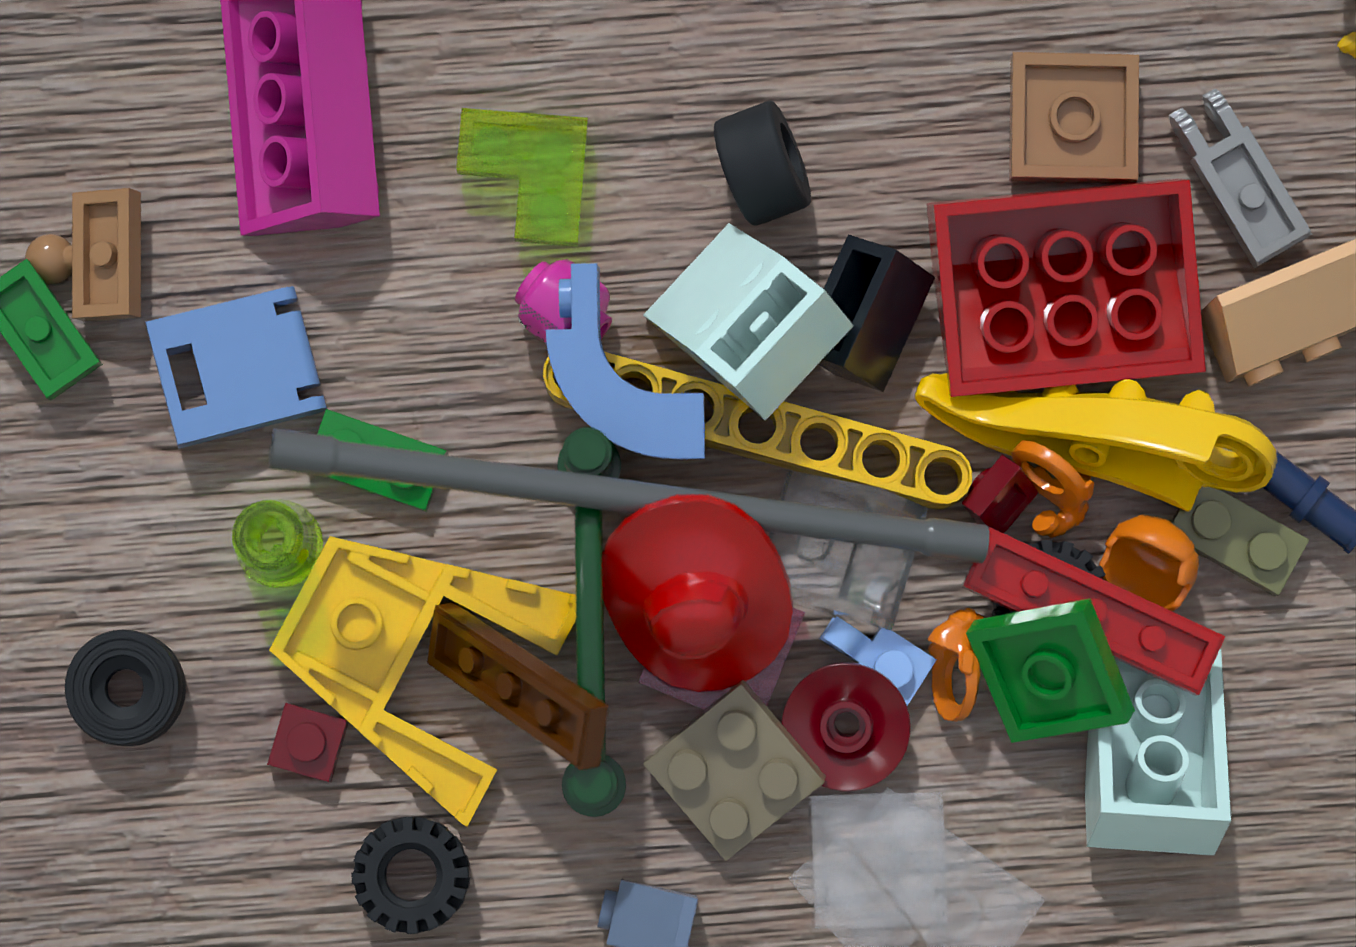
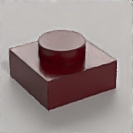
(999, 495)
(308, 742)

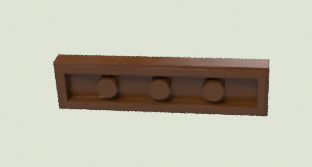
(518, 685)

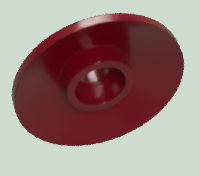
(856, 758)

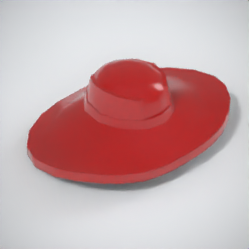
(697, 592)

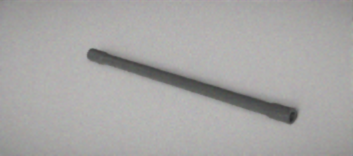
(328, 456)

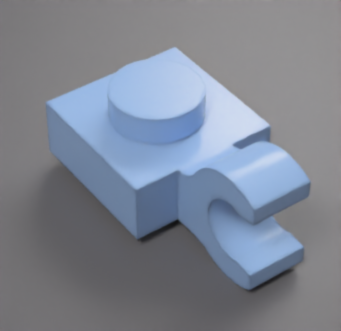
(885, 652)

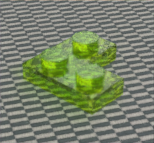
(546, 158)

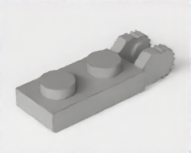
(1241, 182)

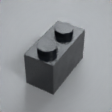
(882, 299)

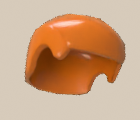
(1151, 560)

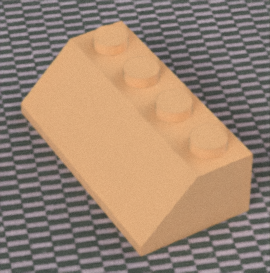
(1284, 315)

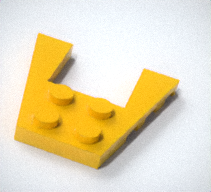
(361, 626)

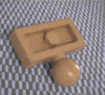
(101, 257)

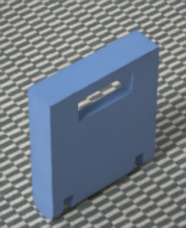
(246, 365)

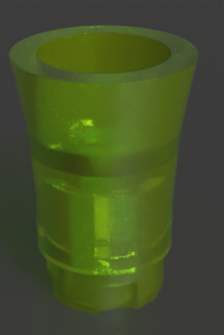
(287, 562)

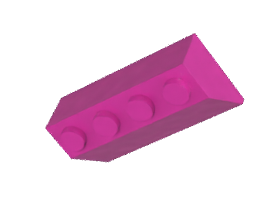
(299, 114)

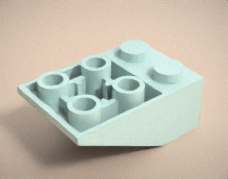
(749, 319)

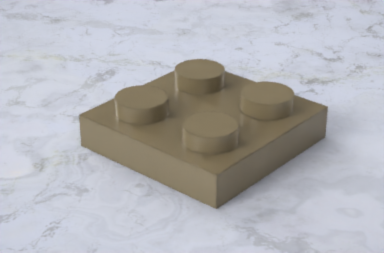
(734, 770)

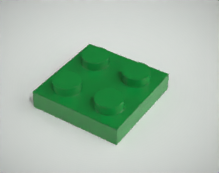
(1050, 671)

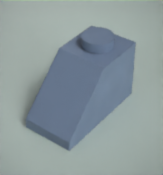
(647, 916)

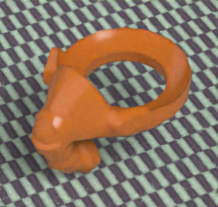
(1068, 491)
(947, 646)

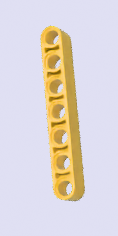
(790, 424)

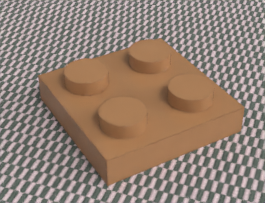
(1074, 117)

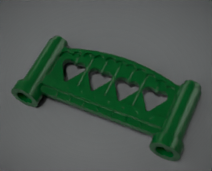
(589, 451)

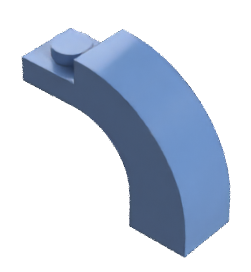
(630, 417)

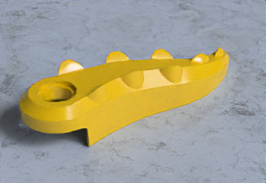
(1117, 435)

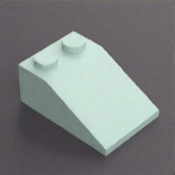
(1163, 773)

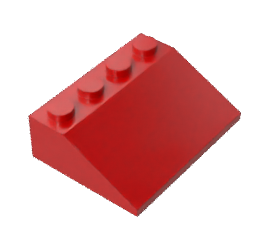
(1067, 286)

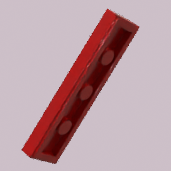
(1134, 627)

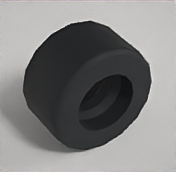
(762, 163)

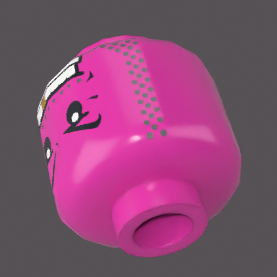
(540, 300)

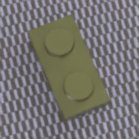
(1241, 539)

